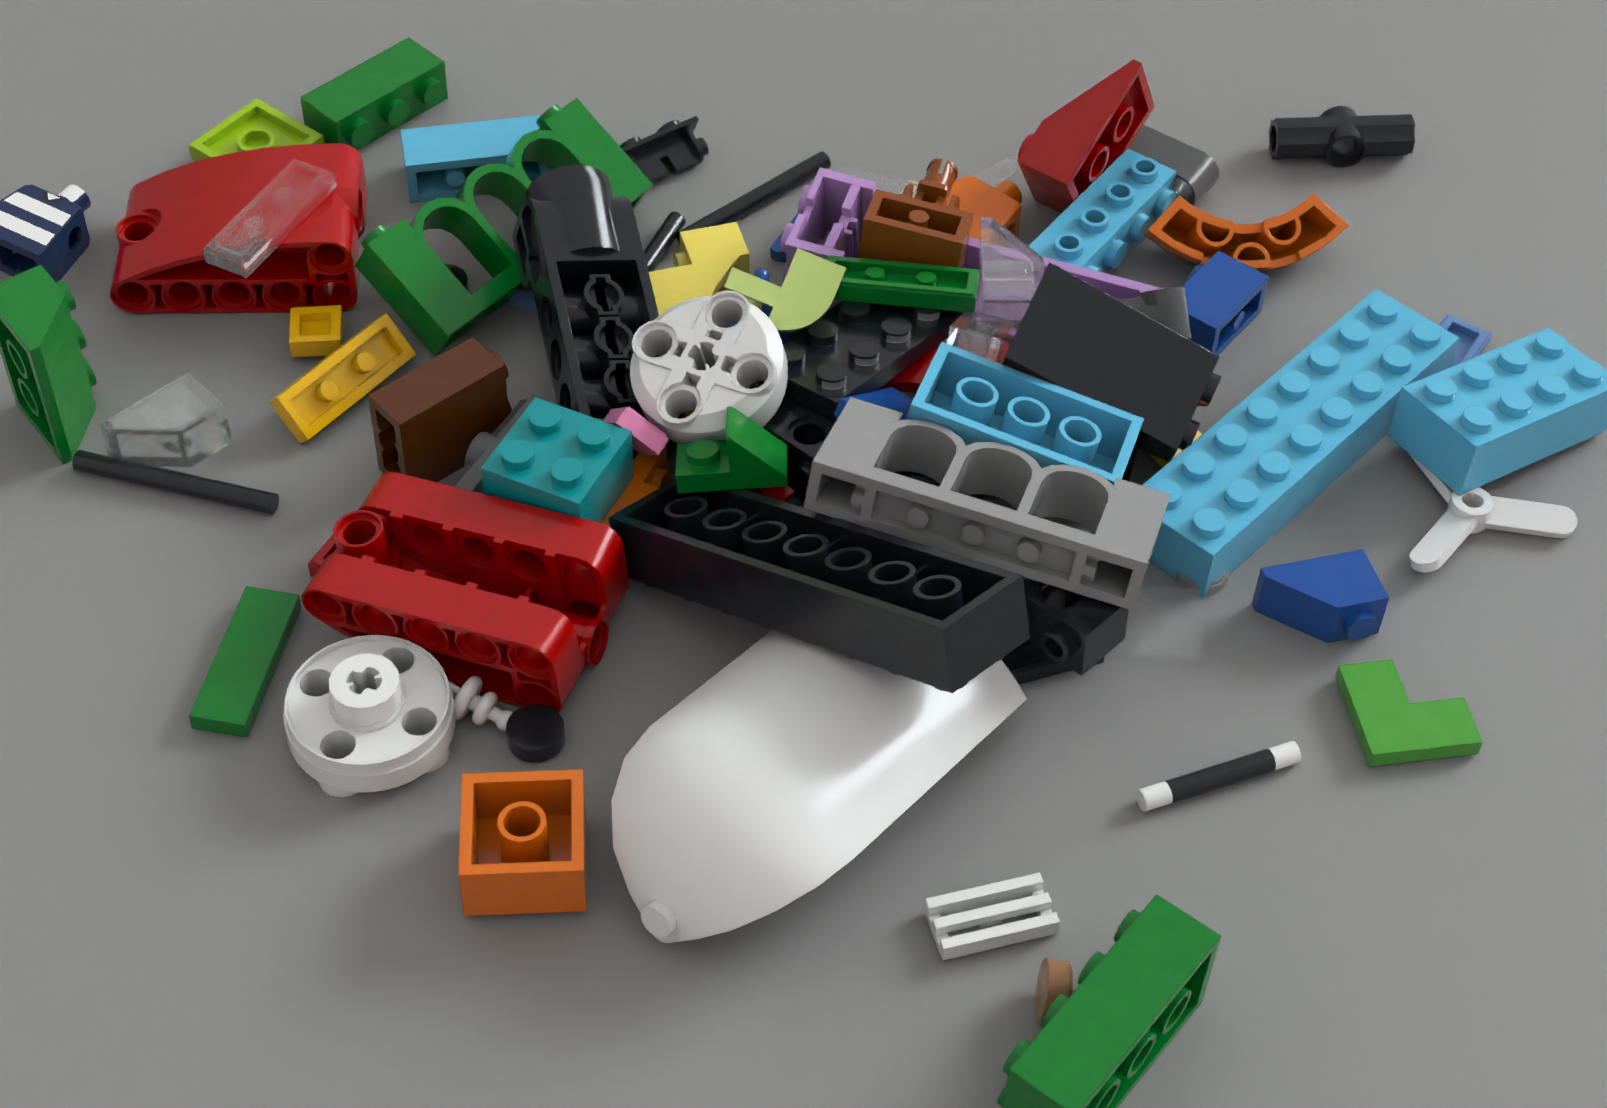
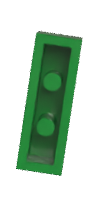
(376, 95)

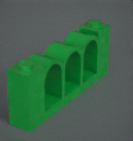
(422, 286)

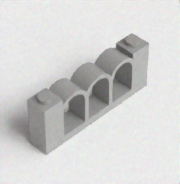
(857, 483)

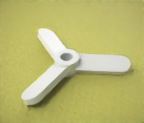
(1479, 510)

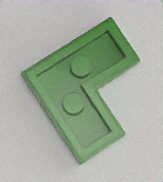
(1402, 731)

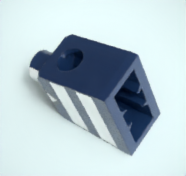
(43, 230)

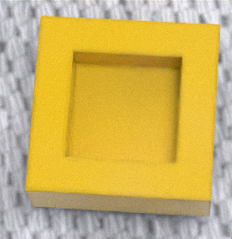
(315, 330)

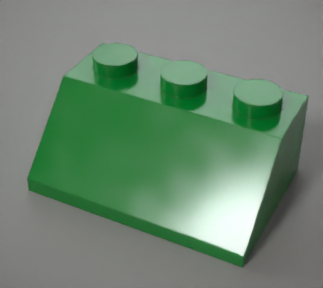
(45, 359)

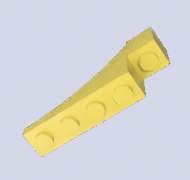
(700, 266)

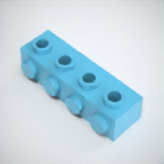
(1110, 214)

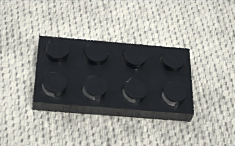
(859, 350)

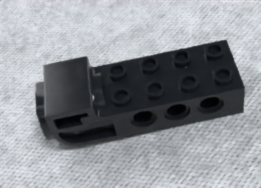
(588, 284)

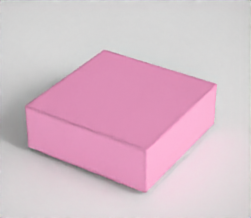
(645, 436)

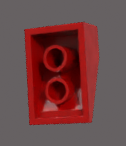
(1085, 137)

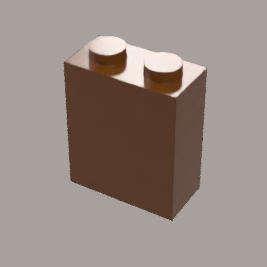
(437, 410)

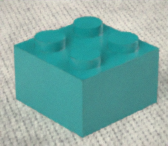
(561, 462)

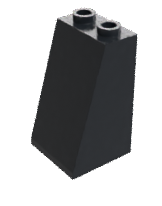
(1115, 357)

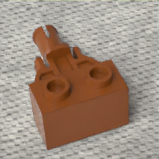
(918, 227)

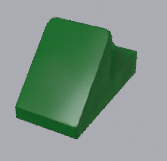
(742, 461)

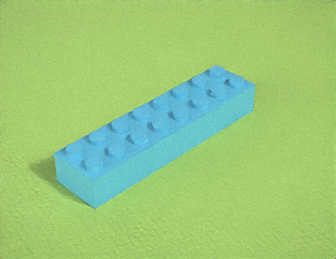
(1292, 437)

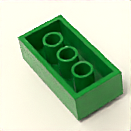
(1119, 1015)

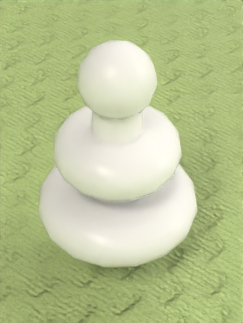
(483, 708)

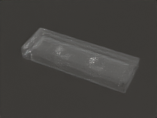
(269, 217)

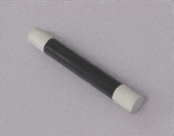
(1218, 776)

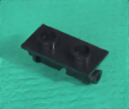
(670, 143)

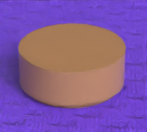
(1053, 979)

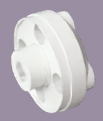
(708, 366)
(369, 715)

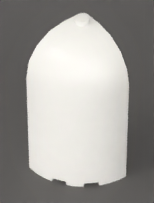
(782, 779)

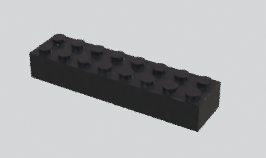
(827, 582)

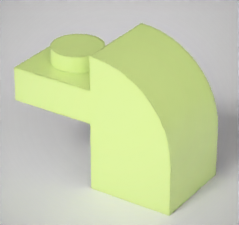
(803, 295)

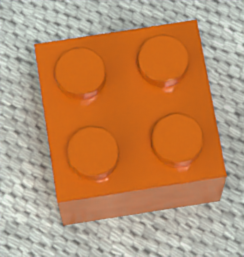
(523, 842)

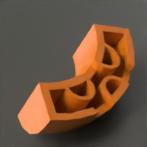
(1263, 245)

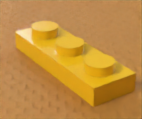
(342, 378)

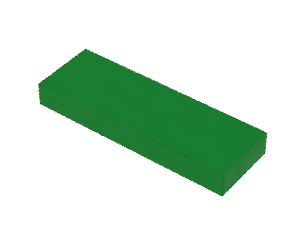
(907, 284)
(245, 662)

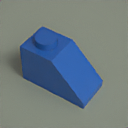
(1324, 596)

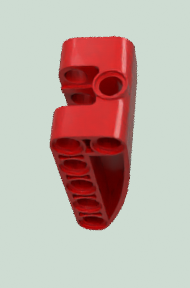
(184, 208)
(476, 585)

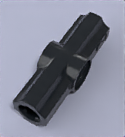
(1341, 136)

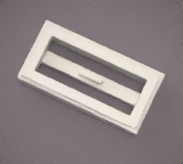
(988, 907)

